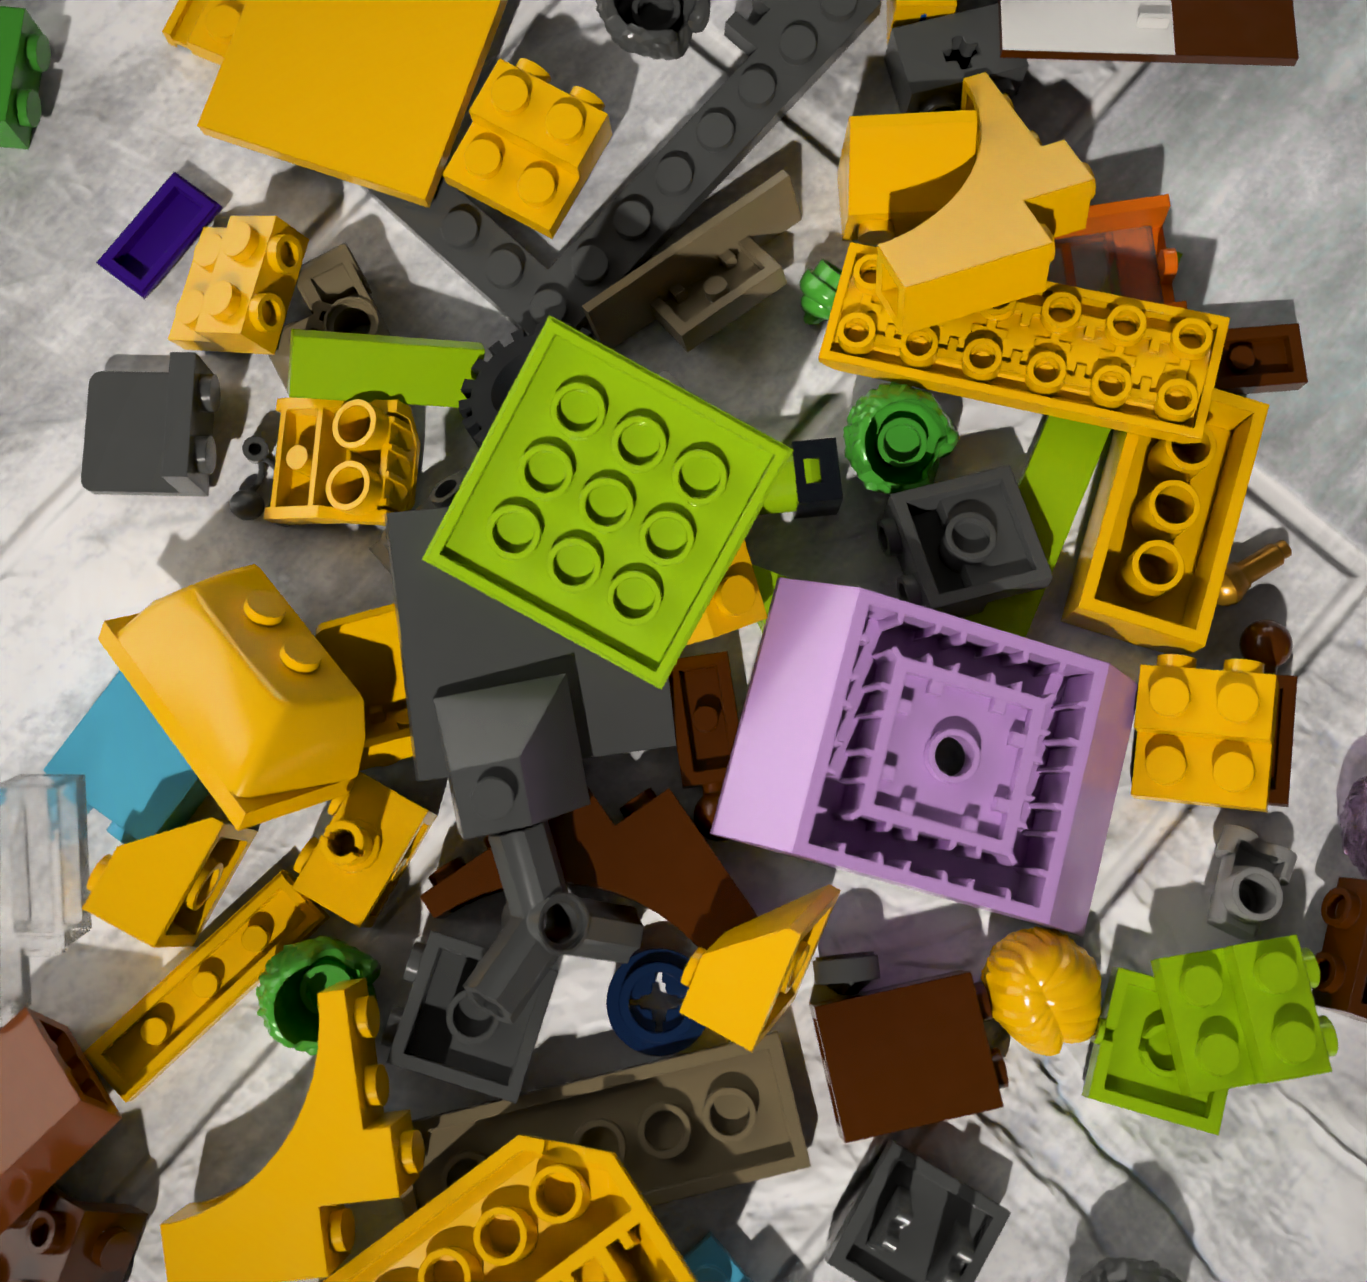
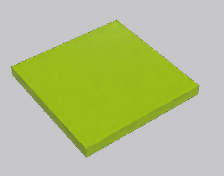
(606, 502)

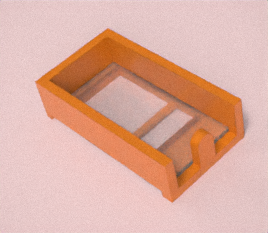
(1120, 252)

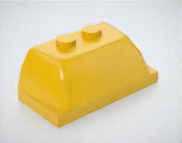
(244, 694)

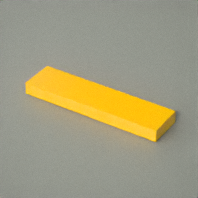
(203, 987)

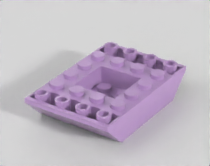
(846, 737)

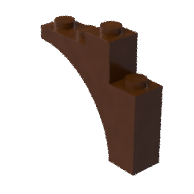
(646, 857)

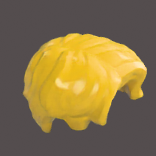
(1043, 989)

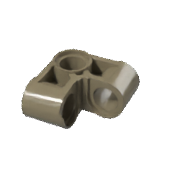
(336, 297)

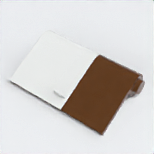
(1150, 31)

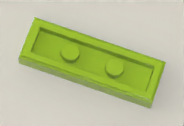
(379, 367)

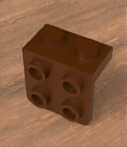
(70, 1241)

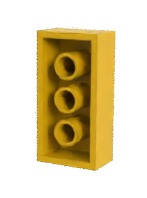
(1165, 531)

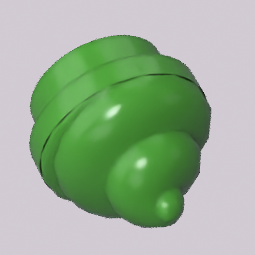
(819, 291)

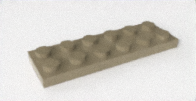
(672, 1121)

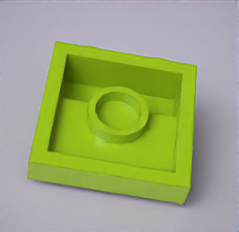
(1244, 1015)

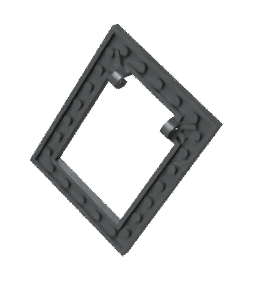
(787, 52)

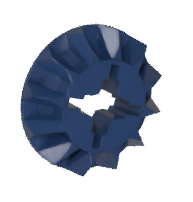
(636, 1024)

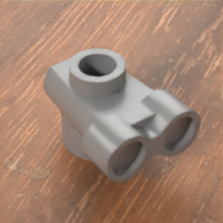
(1248, 882)

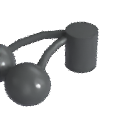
(248, 503)

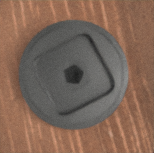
(846, 972)

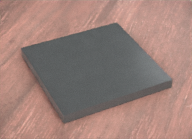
(468, 641)

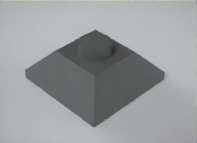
(511, 755)

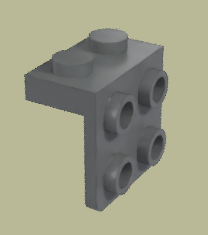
(151, 430)

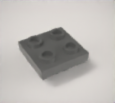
(916, 1225)

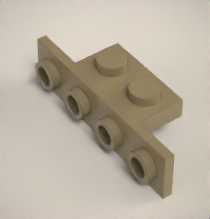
(703, 276)

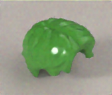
(897, 438)
(295, 977)

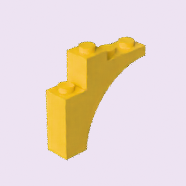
(997, 229)
(339, 1152)

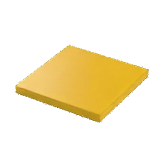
(354, 86)

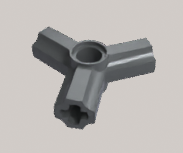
(526, 950)

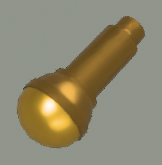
(1241, 575)

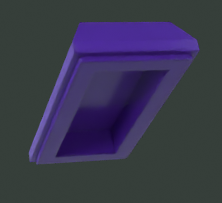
(159, 235)

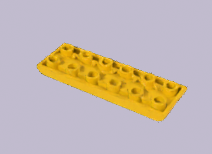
(1049, 354)

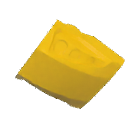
(343, 461)

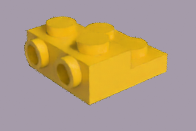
(529, 145)
(239, 286)
(1205, 733)

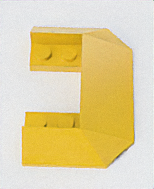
(529, 1217)

